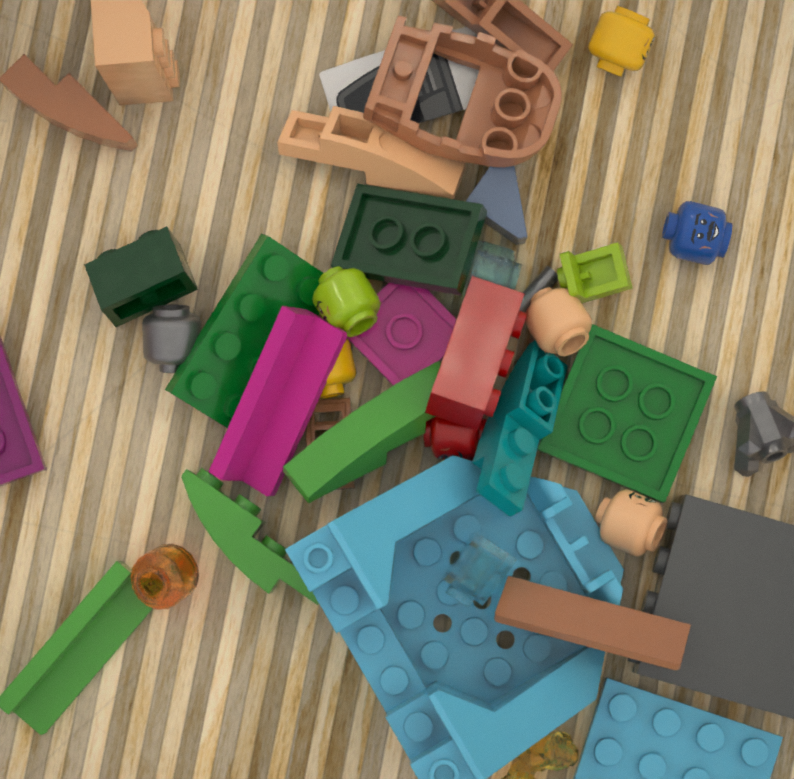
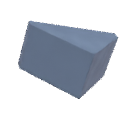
(501, 199)

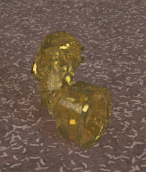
(551, 753)

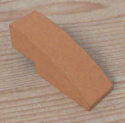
(512, 24)
(65, 105)

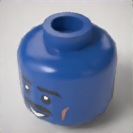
(697, 233)

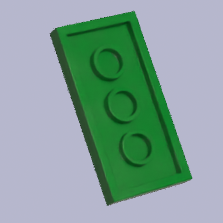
(239, 326)

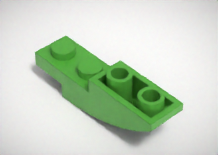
(234, 529)

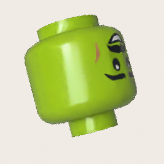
(347, 300)

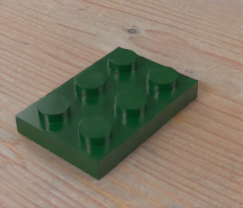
(410, 238)

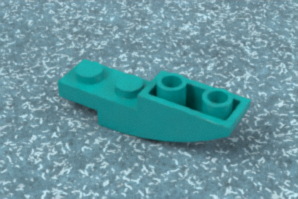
(520, 420)

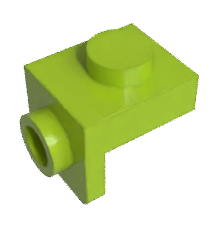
(595, 273)

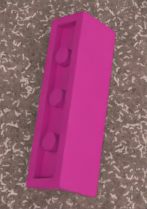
(278, 400)

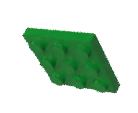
(628, 413)

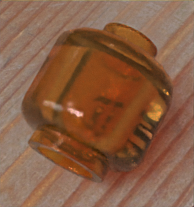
(164, 576)

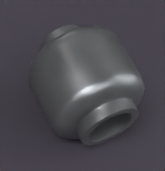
(169, 335)

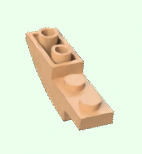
(357, 144)

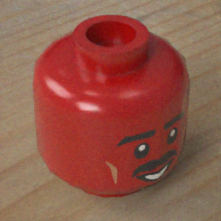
(451, 439)

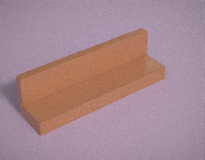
(592, 623)

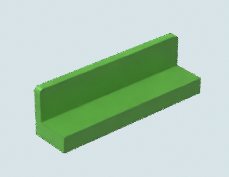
(76, 651)

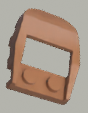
(508, 108)

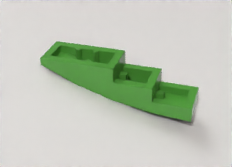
(364, 437)

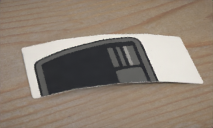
(443, 92)

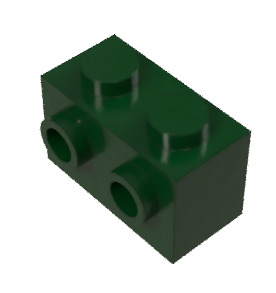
(140, 276)

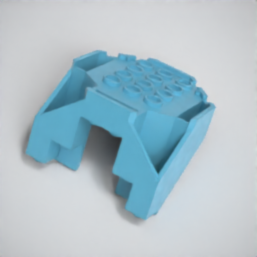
(455, 693)

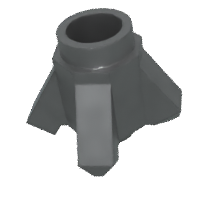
(762, 433)

